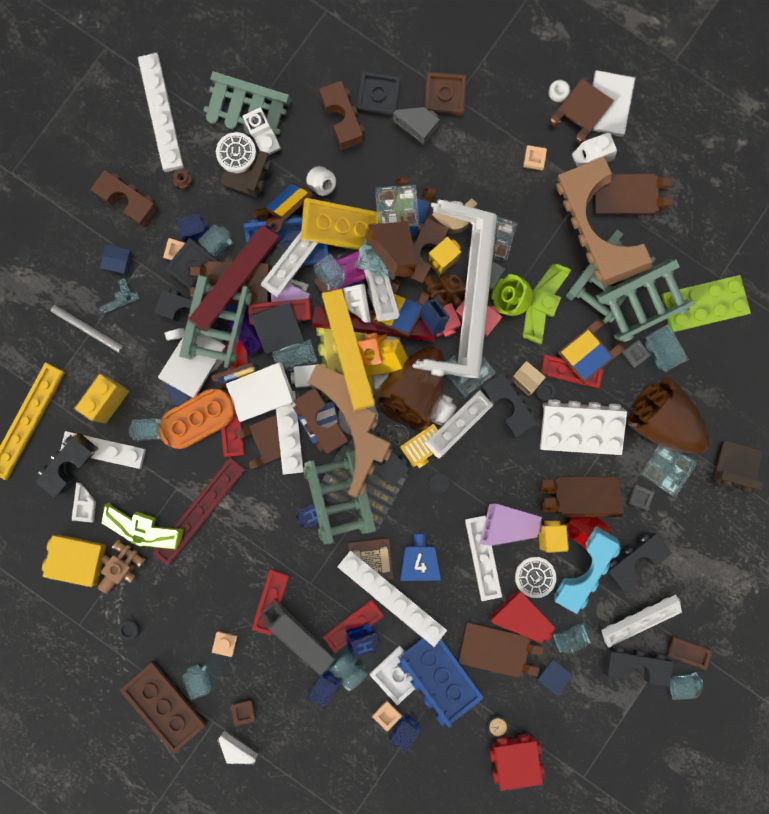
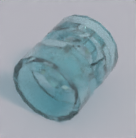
(350, 673)

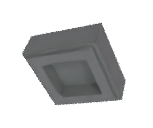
(636, 353)
(640, 497)

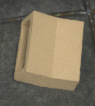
(527, 378)

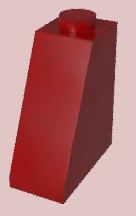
(523, 618)

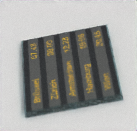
(379, 491)

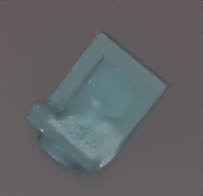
(572, 639)
(686, 687)

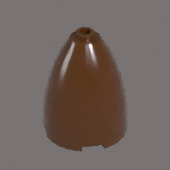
(411, 392)
(675, 423)

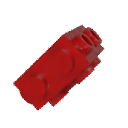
(517, 762)

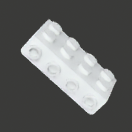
(583, 427)

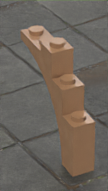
(360, 421)

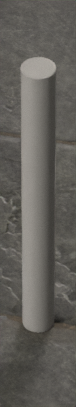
(87, 329)

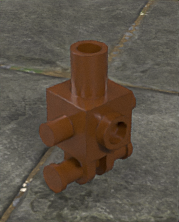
(448, 289)

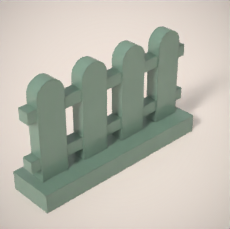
(238, 98)

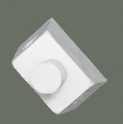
(594, 149)

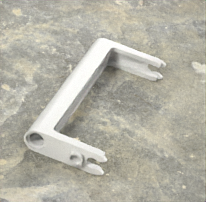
(476, 291)

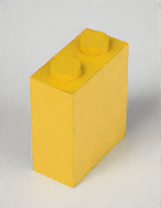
(102, 399)
(73, 560)

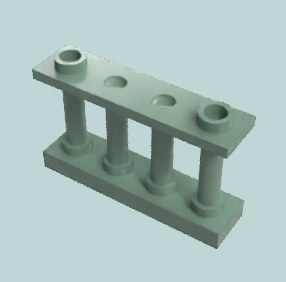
(588, 275)
(630, 286)
(191, 349)
(360, 504)

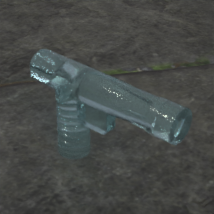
(120, 298)

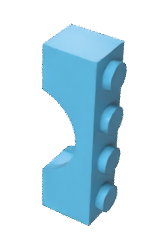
(574, 591)

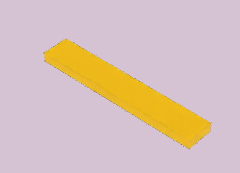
(348, 350)
(28, 418)

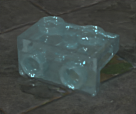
(666, 348)

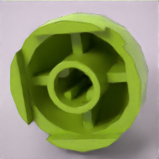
(512, 295)

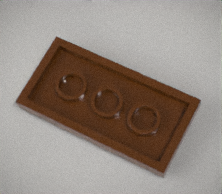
(163, 707)

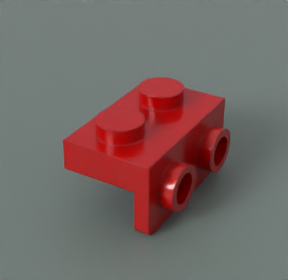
(581, 528)

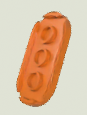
(196, 418)

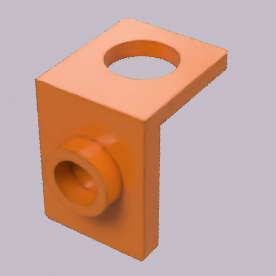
(371, 341)

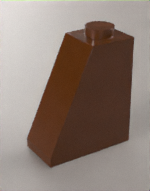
(393, 246)

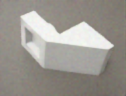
(261, 131)

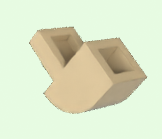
(455, 225)

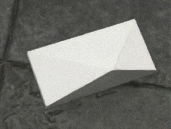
(235, 751)

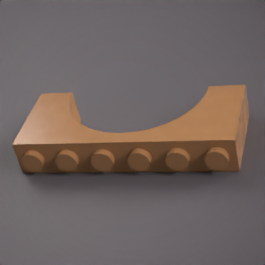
(610, 261)

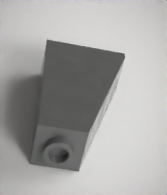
(297, 637)

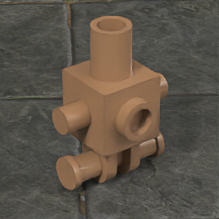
(119, 568)

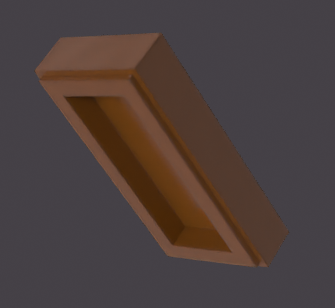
(689, 653)

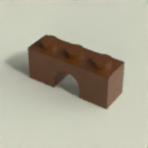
(336, 99)
(110, 188)
(430, 235)
(309, 406)

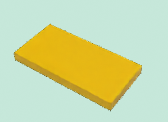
(335, 223)

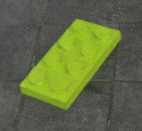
(713, 303)

